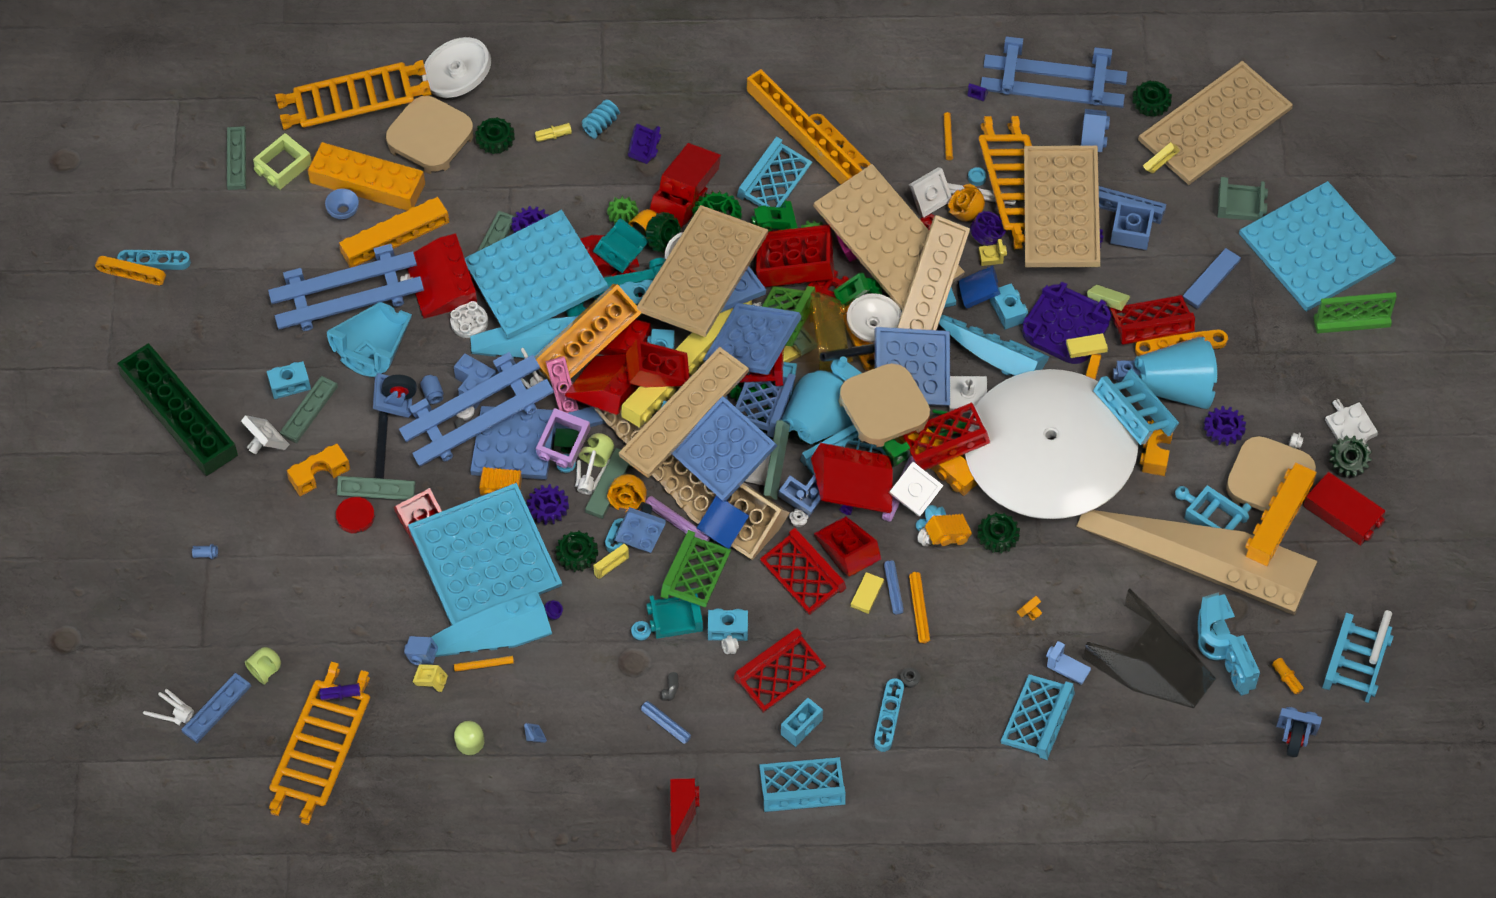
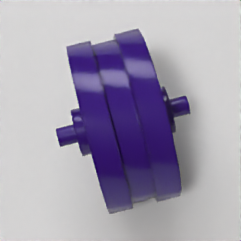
(989, 224)

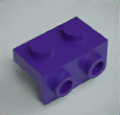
(644, 143)

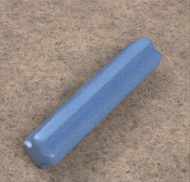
(893, 586)
(666, 722)

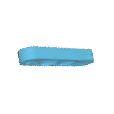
(155, 255)
(886, 714)

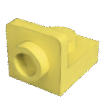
(992, 254)
(430, 676)

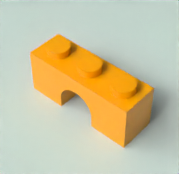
(1155, 458)
(330, 460)

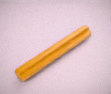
(919, 607)

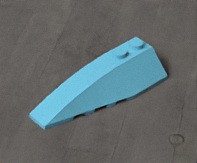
(533, 340)
(1008, 356)
(499, 626)

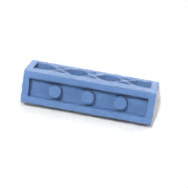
(1109, 200)

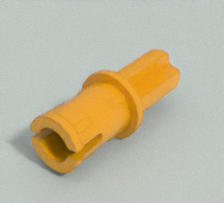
(1287, 676)

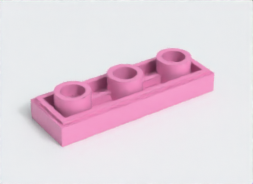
(560, 375)

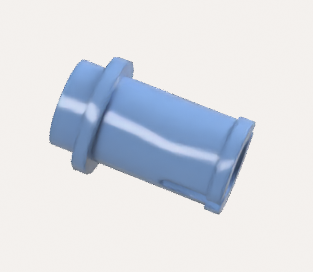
(205, 551)

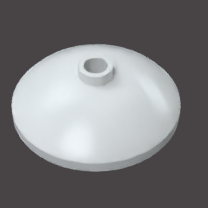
(870, 310)

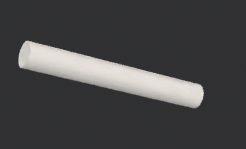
(1380, 637)

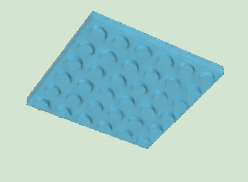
(1317, 246)
(535, 274)
(484, 553)

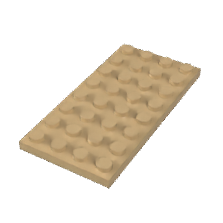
(1216, 121)
(1061, 206)
(878, 230)
(702, 270)

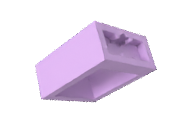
(569, 421)

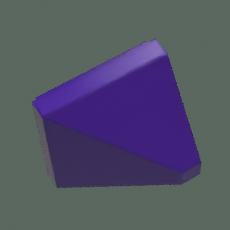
(977, 92)

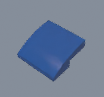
(979, 287)
(722, 522)

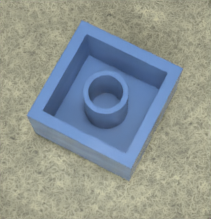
(1132, 225)

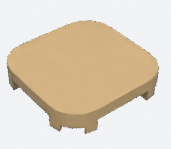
(429, 133)
(884, 404)
(1261, 469)

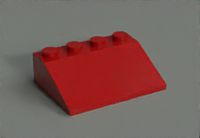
(796, 256)
(443, 277)
(604, 384)
(853, 477)

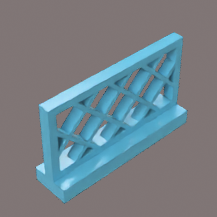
(763, 165)
(841, 439)
(1054, 722)
(803, 797)

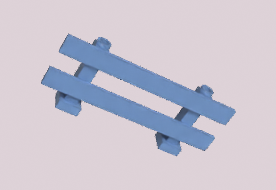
(1012, 64)
(298, 287)
(428, 419)

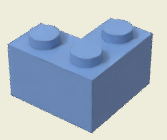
(1094, 128)
(471, 374)
(801, 496)

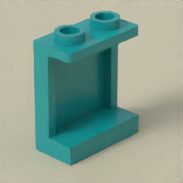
(621, 245)
(674, 617)

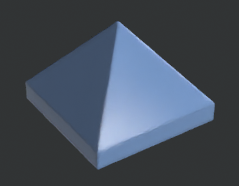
(534, 733)

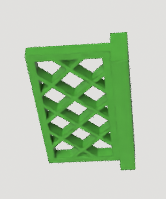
(801, 305)
(1348, 319)
(679, 567)

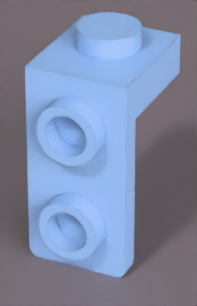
(1066, 665)

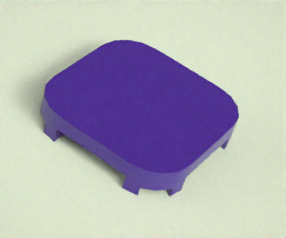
(1063, 316)

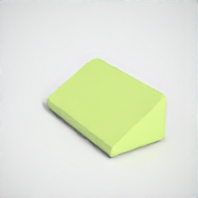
(1112, 298)

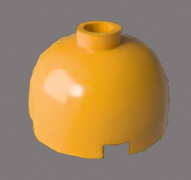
(966, 203)
(627, 492)

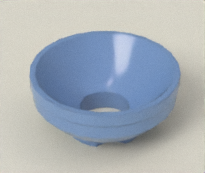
(341, 198)

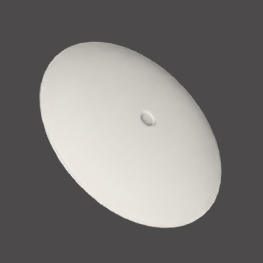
(1044, 476)

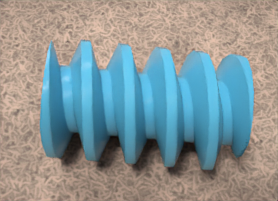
(600, 118)

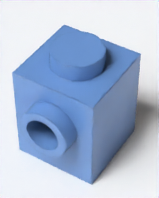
(1122, 369)
(421, 650)

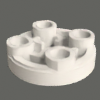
(469, 320)

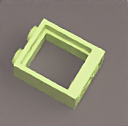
(286, 143)

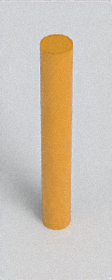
(948, 136)
(483, 663)

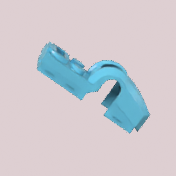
(1235, 650)

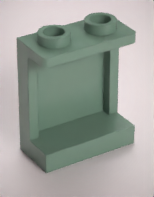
(1241, 201)

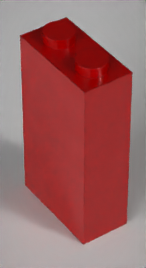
(690, 172)
(1345, 508)

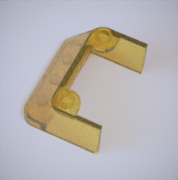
(828, 325)

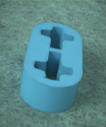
(611, 536)

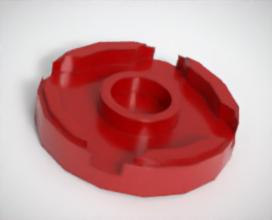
(355, 514)

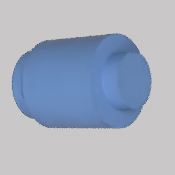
(432, 389)

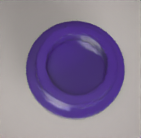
(553, 609)

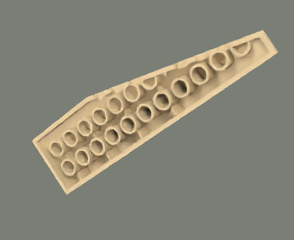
(695, 497)
(1210, 554)

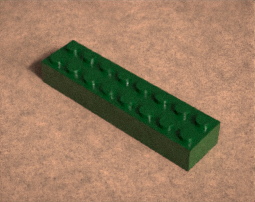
(177, 409)

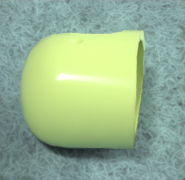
(602, 445)
(263, 664)
(469, 737)

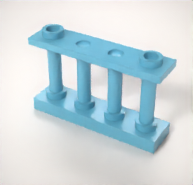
(1127, 414)
(1338, 660)

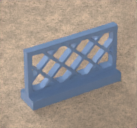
(777, 409)

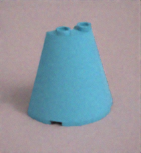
(380, 327)
(1181, 372)
(816, 408)

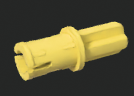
(553, 132)

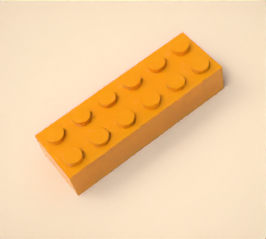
(366, 176)
(590, 331)

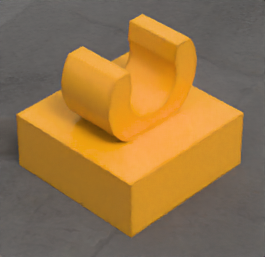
(1030, 609)

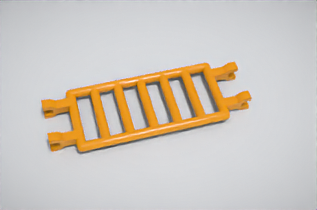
(296, 97)
(1016, 135)
(311, 800)

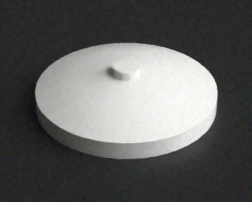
(457, 67)

